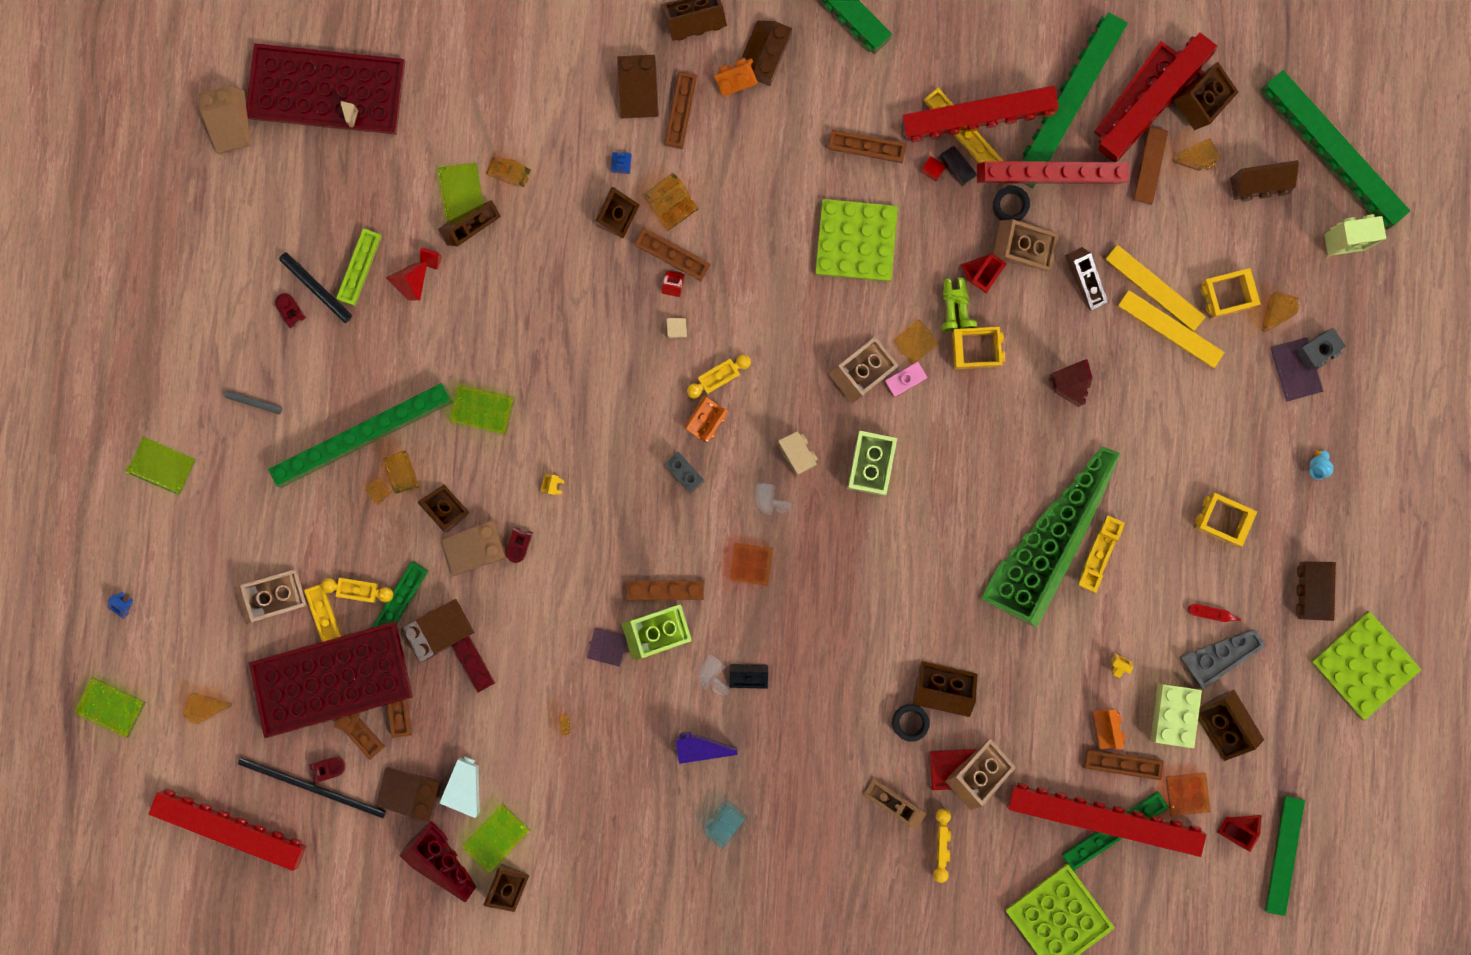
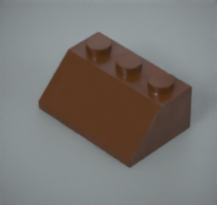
(693, 17)
(767, 49)
(1264, 180)
(1316, 590)
(945, 689)
(1229, 725)

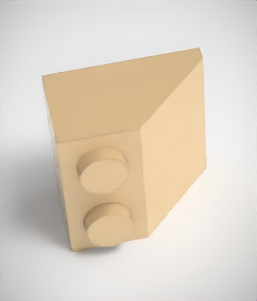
(797, 453)

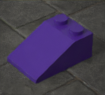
(698, 748)

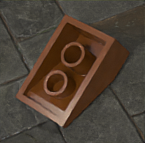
(638, 86)
(1206, 96)
(437, 630)
(409, 794)

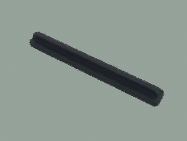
(315, 287)

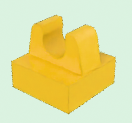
(549, 484)
(1121, 665)

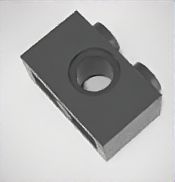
(1328, 341)
(684, 472)

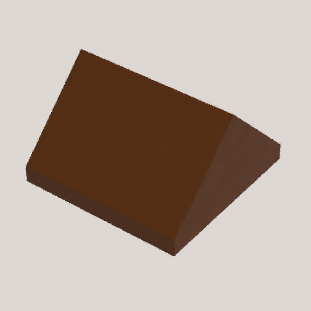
(616, 213)
(443, 508)
(506, 889)

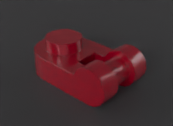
(285, 304)
(517, 552)
(333, 766)

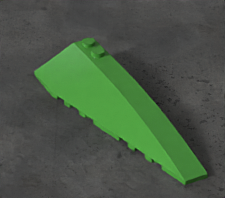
(1036, 567)

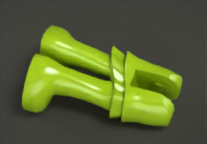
(961, 298)

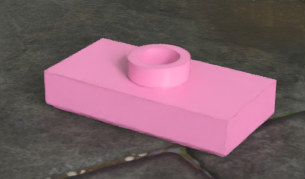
(906, 379)

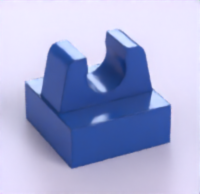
(621, 162)
(118, 606)

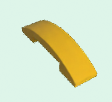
(1100, 553)

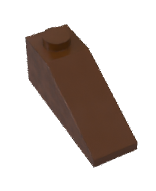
(468, 224)
(1087, 277)

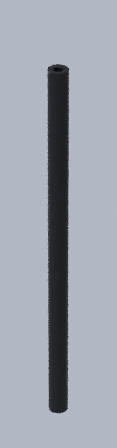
(311, 787)

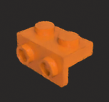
(735, 77)
(706, 419)
(1108, 728)

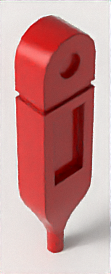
(1211, 613)

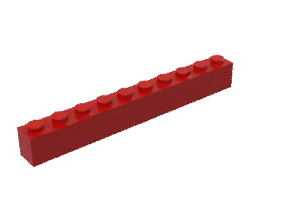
(1106, 820)

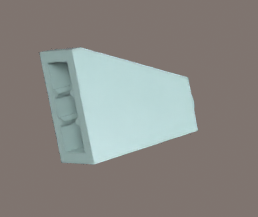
(463, 788)

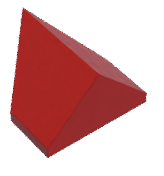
(983, 271)
(409, 281)
(1242, 830)

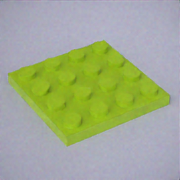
(856, 240)
(1366, 665)
(1060, 915)

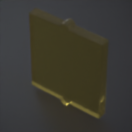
(916, 342)

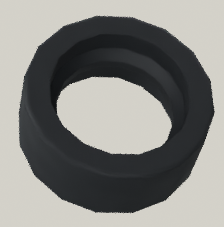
(1011, 190)
(896, 722)

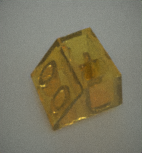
(670, 201)

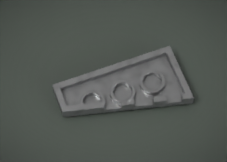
(1219, 658)

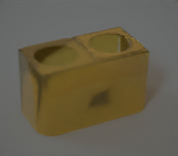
(401, 472)

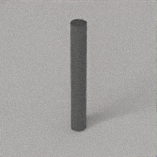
(253, 402)

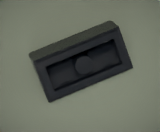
(958, 165)
(748, 676)

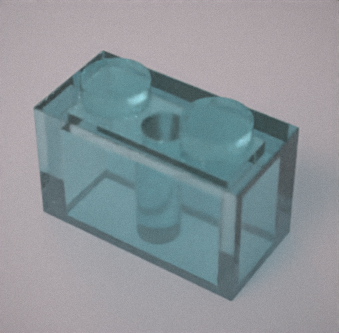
(725, 824)

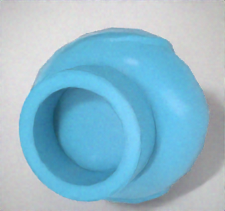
(1320, 465)

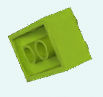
(656, 632)

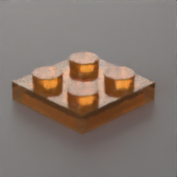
(751, 564)
(1188, 794)

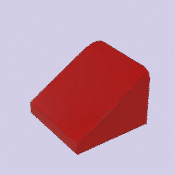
(933, 169)
(430, 257)
(672, 283)

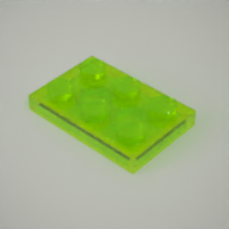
(482, 409)
(109, 707)
(495, 838)

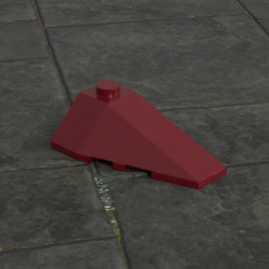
(1072, 382)
(435, 860)

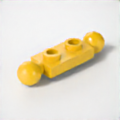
(718, 376)
(356, 590)
(943, 855)

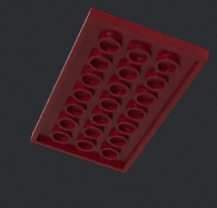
(310, 84)
(330, 680)

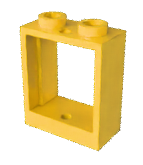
(1248, 288)
(957, 343)
(1242, 528)

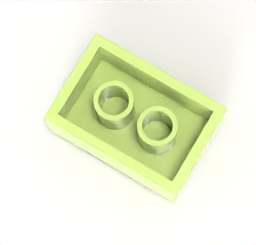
(1355, 235)
(872, 463)
(1175, 715)

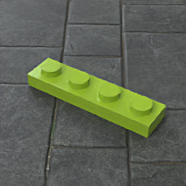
(359, 267)

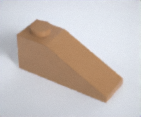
(895, 804)

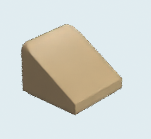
(350, 113)
(676, 328)

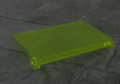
(460, 189)
(161, 466)

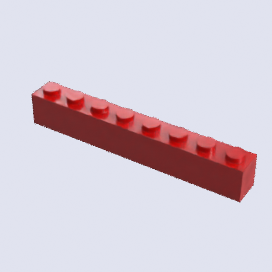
(1157, 97)
(981, 113)
(1052, 172)
(227, 830)

